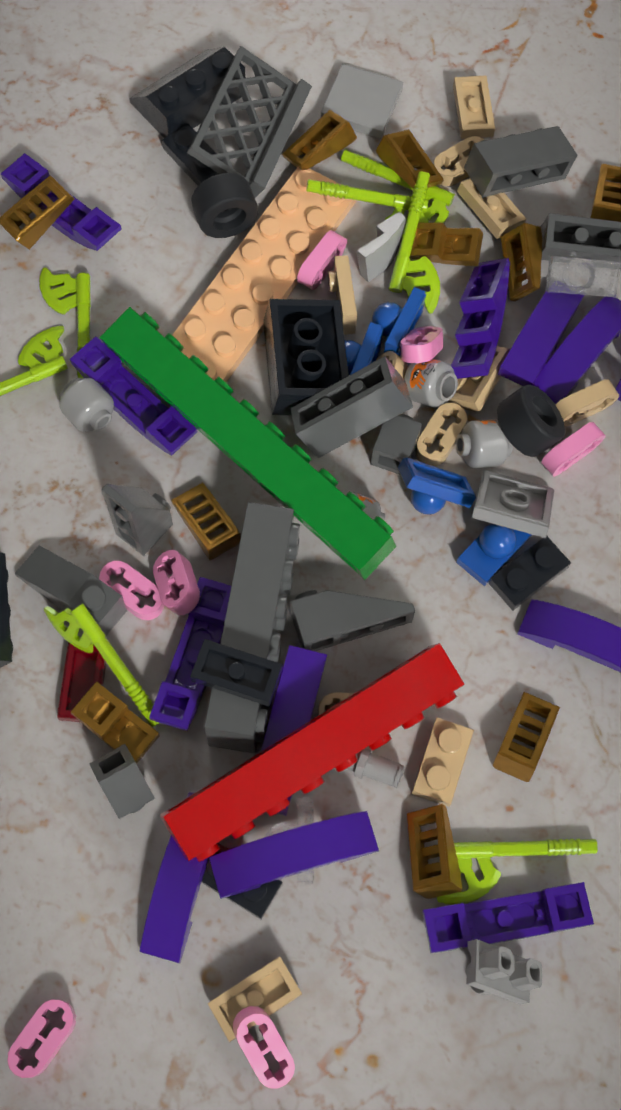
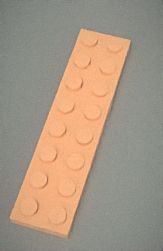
(262, 268)

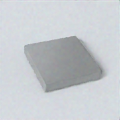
(363, 99)
(514, 503)

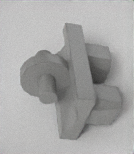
(502, 973)

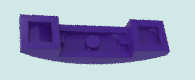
(77, 222)
(580, 349)
(132, 400)
(573, 631)
(179, 695)
(293, 853)
(172, 904)
(508, 918)

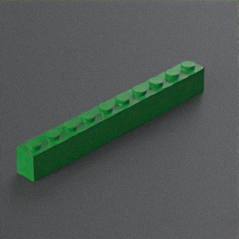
(251, 444)

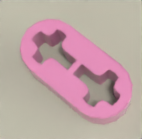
(321, 260)
(421, 344)
(573, 449)
(182, 578)
(136, 583)
(271, 1042)
(50, 1044)

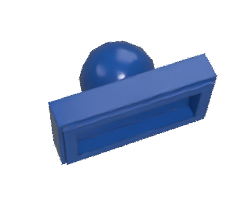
(399, 321)
(363, 355)
(434, 486)
(491, 551)

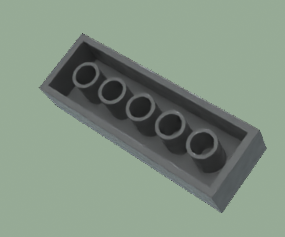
(253, 617)

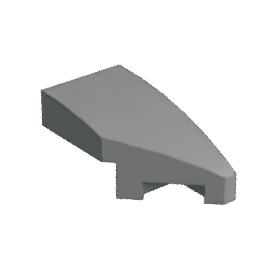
(380, 252)

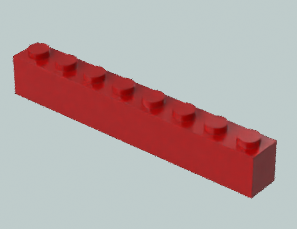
(310, 752)

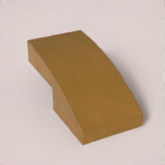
(447, 245)
(114, 722)

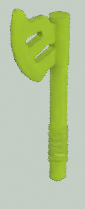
(438, 195)
(398, 202)
(403, 265)
(81, 300)
(37, 370)
(93, 634)
(486, 849)

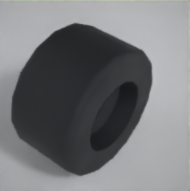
(224, 205)
(530, 420)

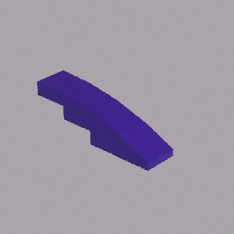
(482, 318)
(539, 337)
(295, 695)

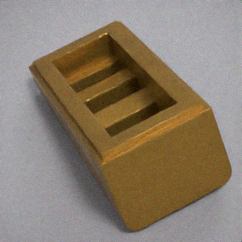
(326, 138)
(404, 154)
(607, 194)
(20, 212)
(522, 243)
(219, 543)
(515, 758)
(422, 872)

